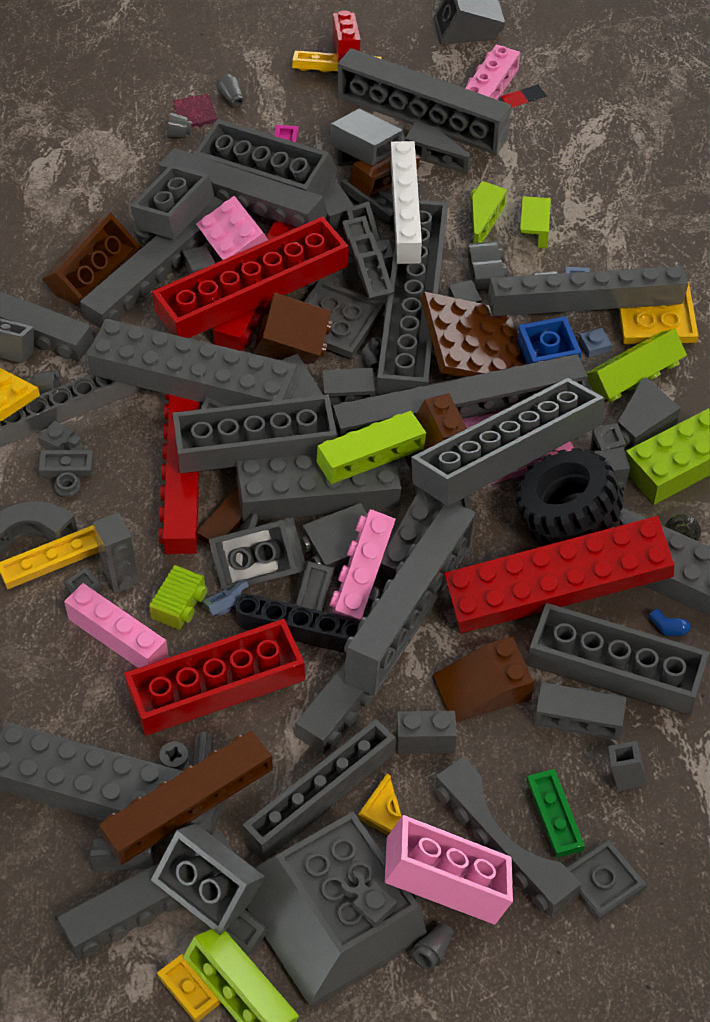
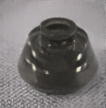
(685, 525)

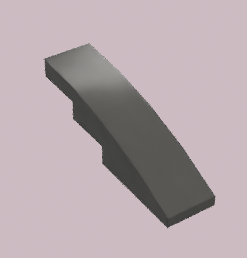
(367, 258)

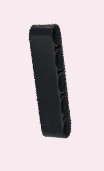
(315, 621)

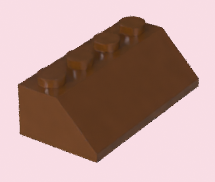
(91, 259)

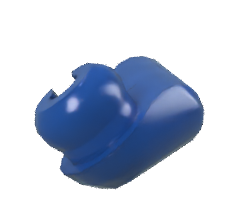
(669, 626)

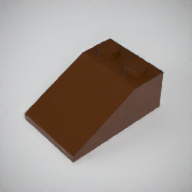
(485, 680)

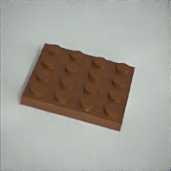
(469, 337)

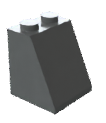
(468, 20)

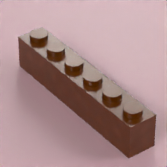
(185, 797)

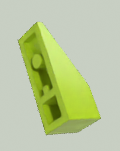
(487, 206)

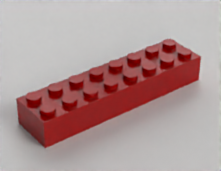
(250, 278)
(560, 574)

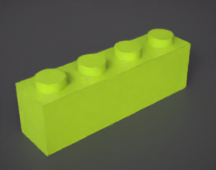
(636, 363)
(370, 447)
(236, 980)

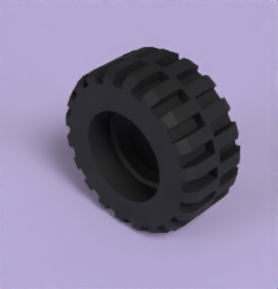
(560, 477)

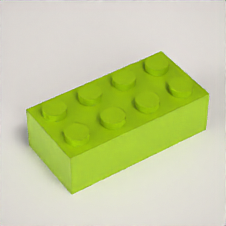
(672, 458)

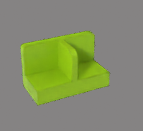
(536, 218)

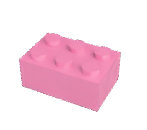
(231, 229)

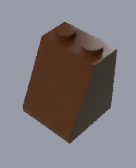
(292, 329)
(439, 420)

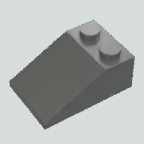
(258, 553)

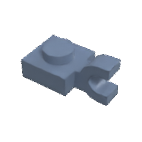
(222, 601)

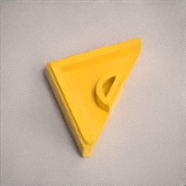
(382, 808)

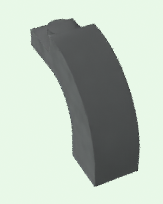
(35, 519)

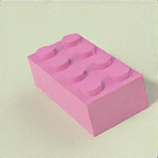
(448, 870)

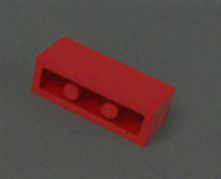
(345, 33)

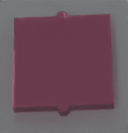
(197, 109)

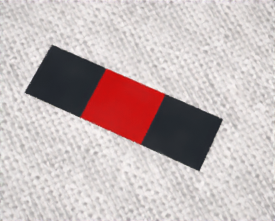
(523, 96)

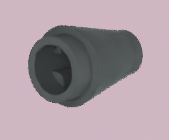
(230, 89)
(433, 946)

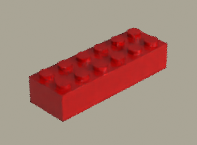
(215, 676)

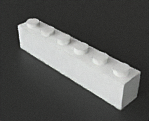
(405, 203)

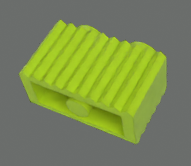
(177, 597)

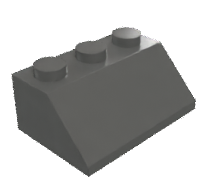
(207, 877)

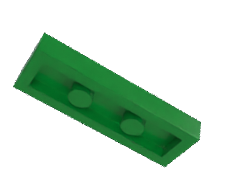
(555, 813)

